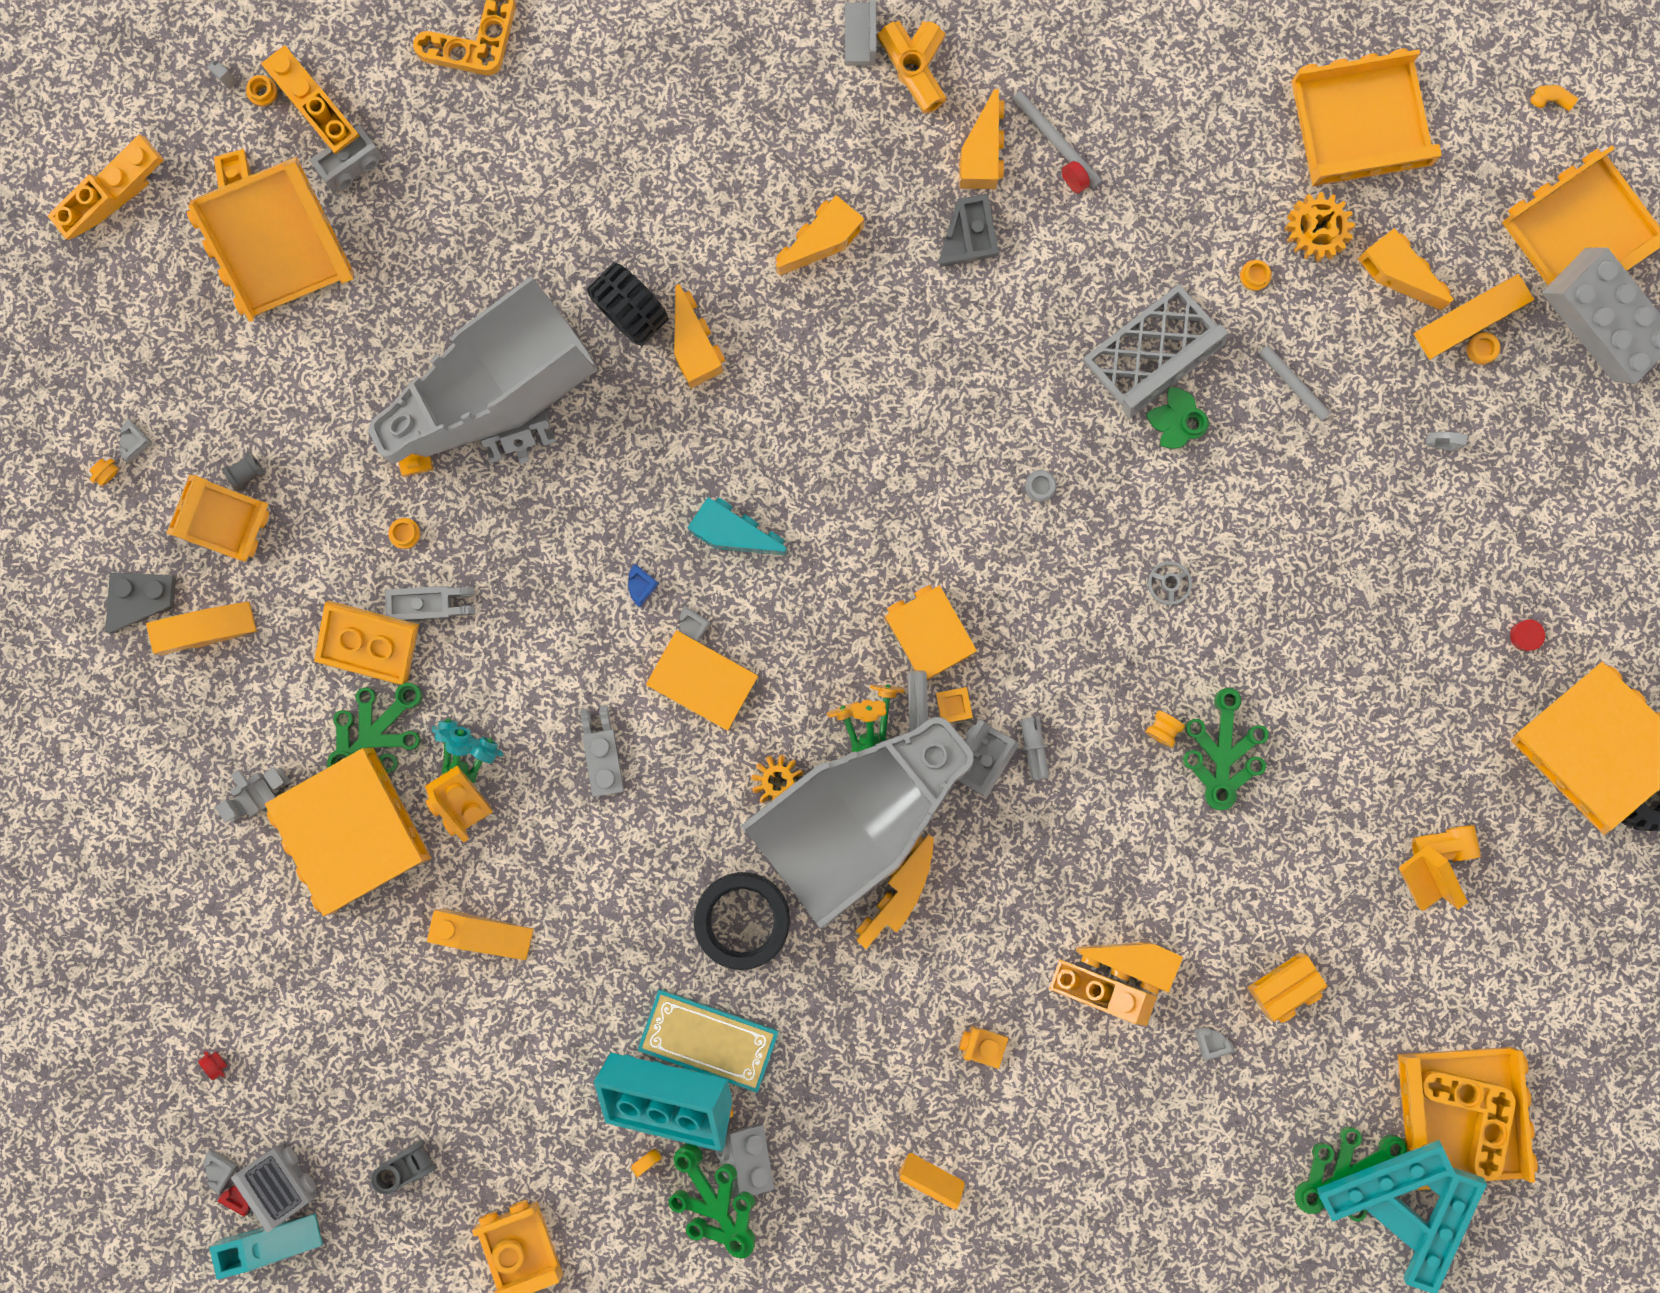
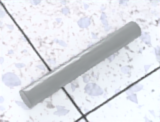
(1294, 383)

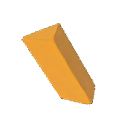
(932, 1181)

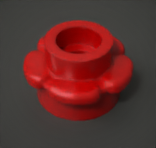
(212, 1065)

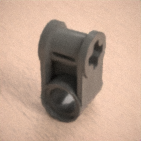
(407, 1166)

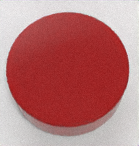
(1075, 176)
(1527, 635)

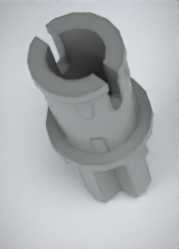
(1035, 748)

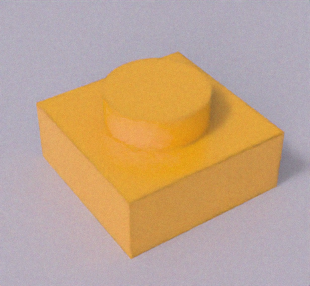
(954, 705)

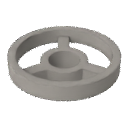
(1161, 578)

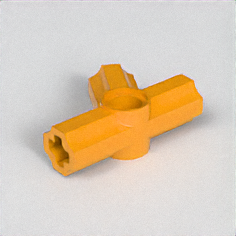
(919, 52)

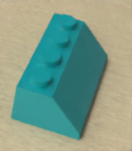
(664, 1100)

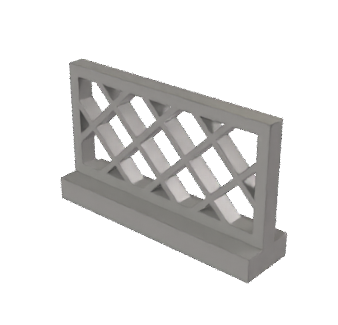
(1172, 370)

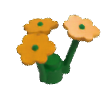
(868, 712)

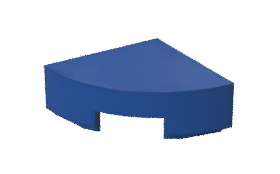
(640, 585)

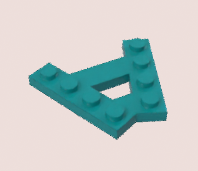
(1377, 1192)

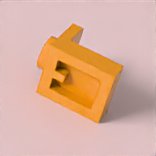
(983, 1046)

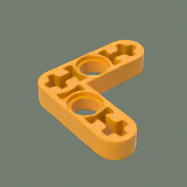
(474, 49)
(1483, 1105)

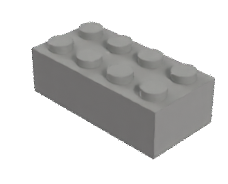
(1608, 314)

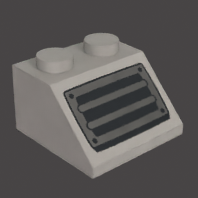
(275, 1186)

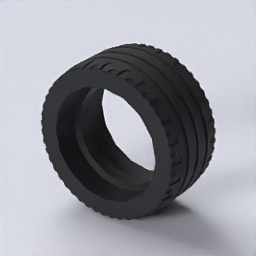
(730, 958)

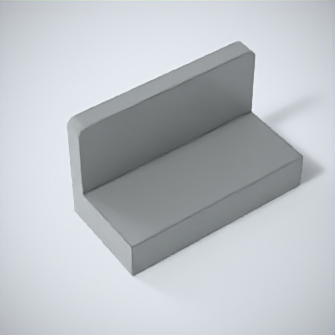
(860, 33)

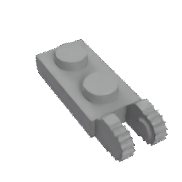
(426, 603)
(601, 755)

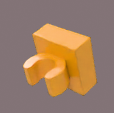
(415, 464)

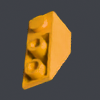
(980, 153)
(828, 234)
(1399, 268)
(691, 346)
(1141, 960)
(1103, 993)

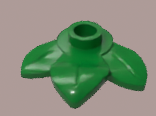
(1173, 419)

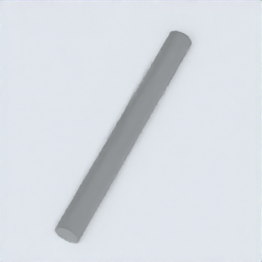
(1054, 136)

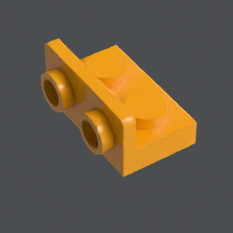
(456, 802)

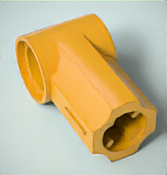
(1454, 844)

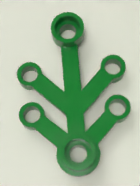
(371, 733)
(1223, 754)
(1342, 1168)
(715, 1205)

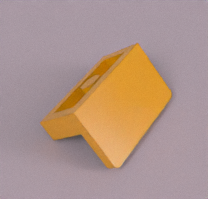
(1431, 878)

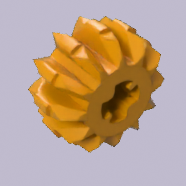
(768, 787)

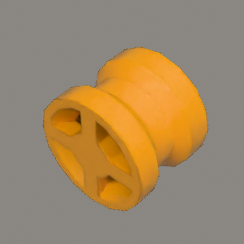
(1165, 729)

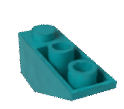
(727, 531)
(258, 1248)

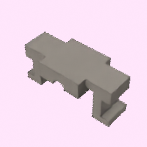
(524, 433)
(252, 793)

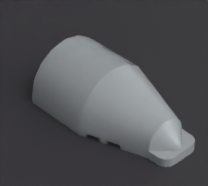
(489, 380)
(858, 816)

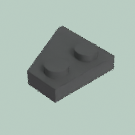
(970, 233)
(136, 598)

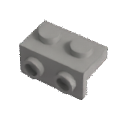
(341, 169)
(990, 754)
(749, 1155)

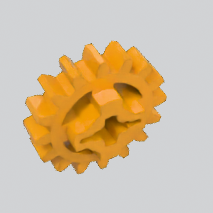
(1309, 215)

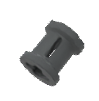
(243, 471)

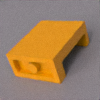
(218, 518)
(930, 631)
(527, 1227)

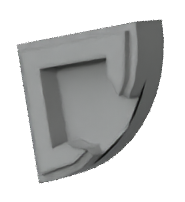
(222, 74)
(1446, 440)
(132, 441)
(693, 624)
(1212, 1043)
(218, 1170)

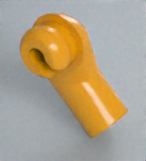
(1553, 93)

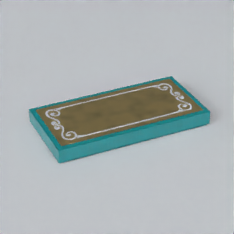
(708, 1040)

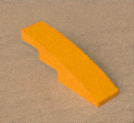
(1473, 316)

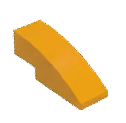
(200, 628)

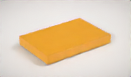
(366, 642)
(702, 680)

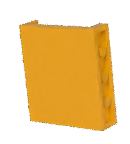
(1363, 117)
(1583, 211)
(269, 238)
(1597, 747)
(346, 831)
(1455, 1126)

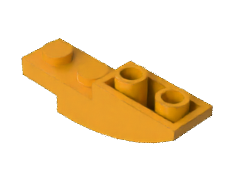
(310, 99)
(108, 191)
(908, 883)

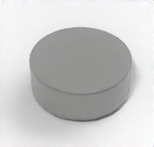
(1040, 486)

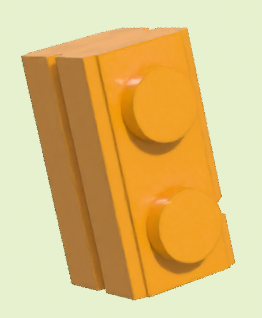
(1288, 988)

